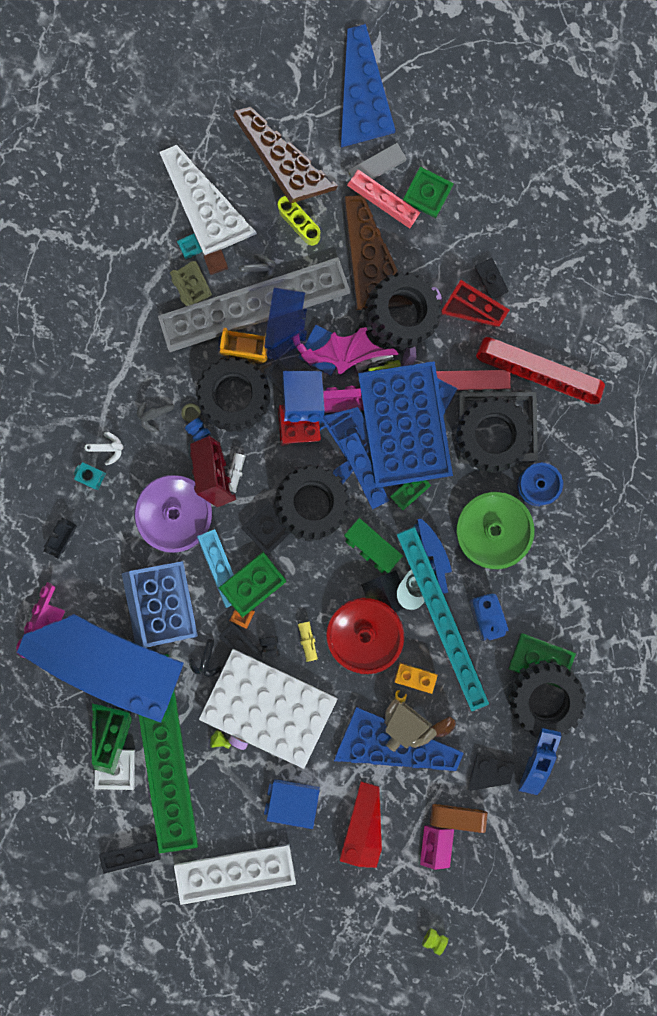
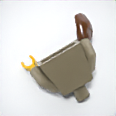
(409, 727)

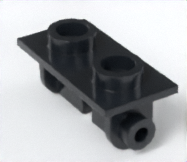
(65, 530)

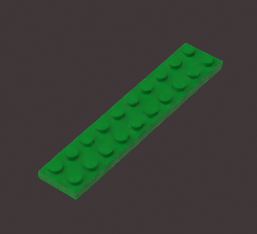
(169, 780)

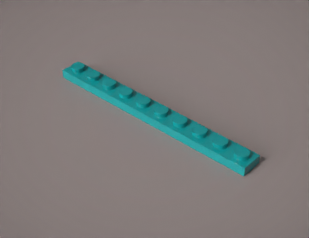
(442, 618)

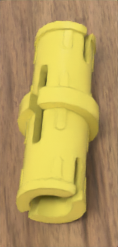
(307, 641)

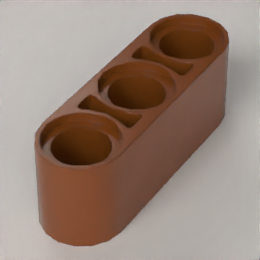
(458, 818)

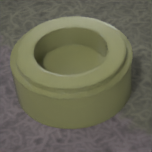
(190, 412)

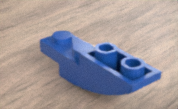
(435, 549)
(541, 763)

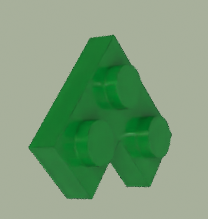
(408, 493)

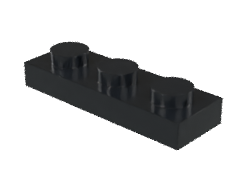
(129, 856)

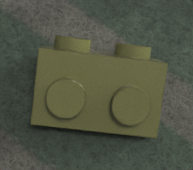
(190, 284)

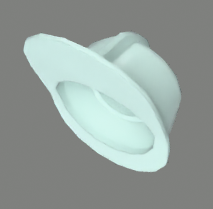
(409, 593)

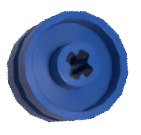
(548, 476)

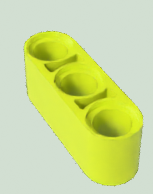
(301, 229)

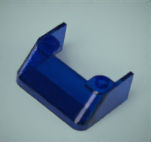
(285, 323)

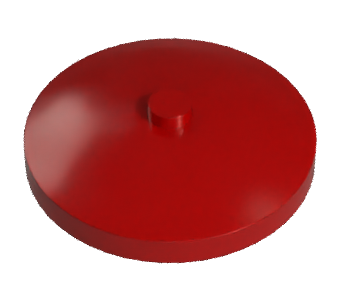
(365, 636)

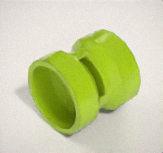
(435, 942)

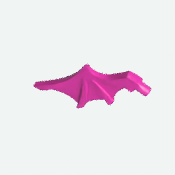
(345, 351)

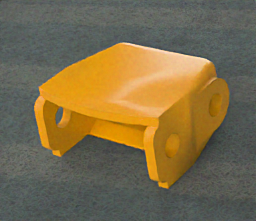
(243, 345)

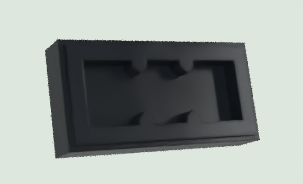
(491, 278)

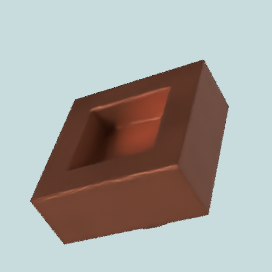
(215, 262)

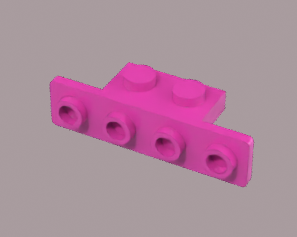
(342, 400)
(43, 612)

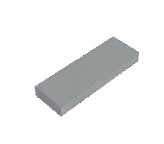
(380, 162)

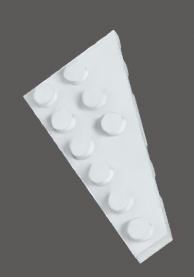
(208, 211)

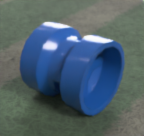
(197, 430)

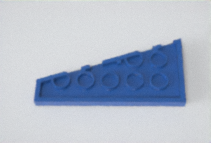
(365, 103)
(367, 740)

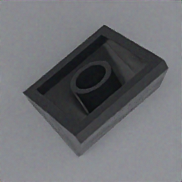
(384, 589)

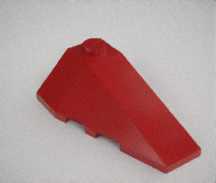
(363, 835)

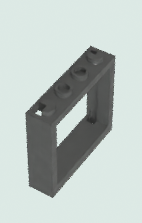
(523, 395)

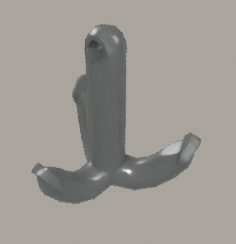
(268, 266)
(151, 414)

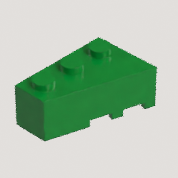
(108, 737)

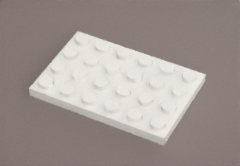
(268, 708)

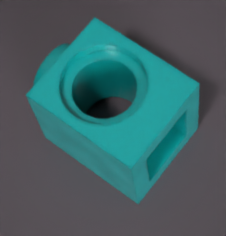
(97, 479)

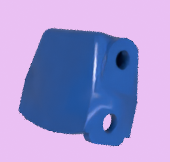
(488, 613)

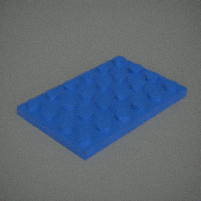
(405, 424)

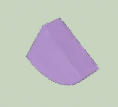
(409, 357)

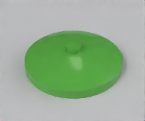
(495, 530)

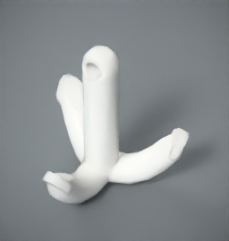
(115, 446)

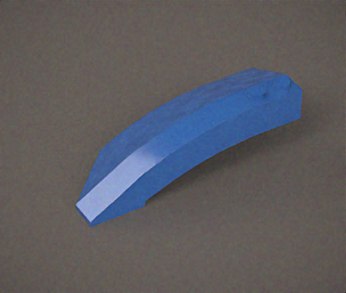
(104, 665)

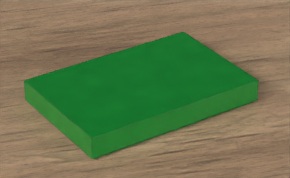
(252, 584)
(535, 650)

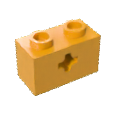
(415, 678)

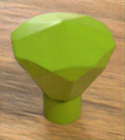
(219, 740)

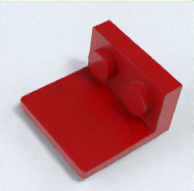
(296, 431)

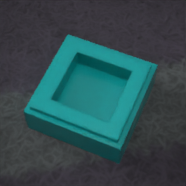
(189, 246)

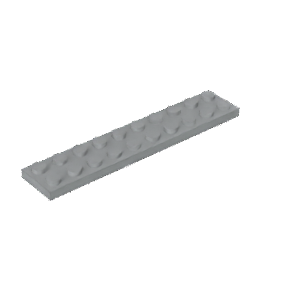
(250, 304)

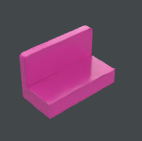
(436, 847)

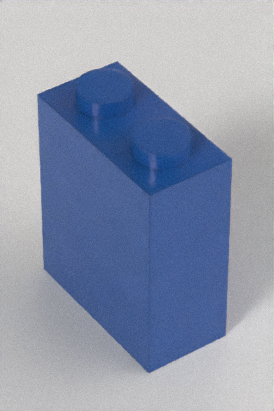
(303, 396)
(292, 803)

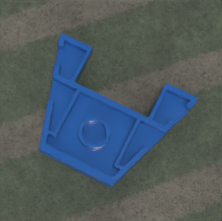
(341, 425)

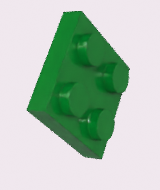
(428, 192)

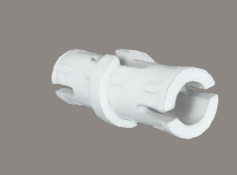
(235, 471)

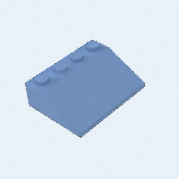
(159, 604)

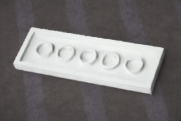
(235, 874)

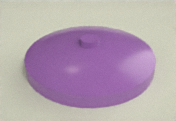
(171, 514)

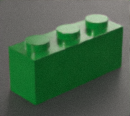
(372, 546)

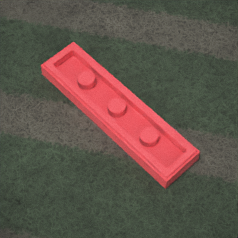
(383, 198)
(476, 379)

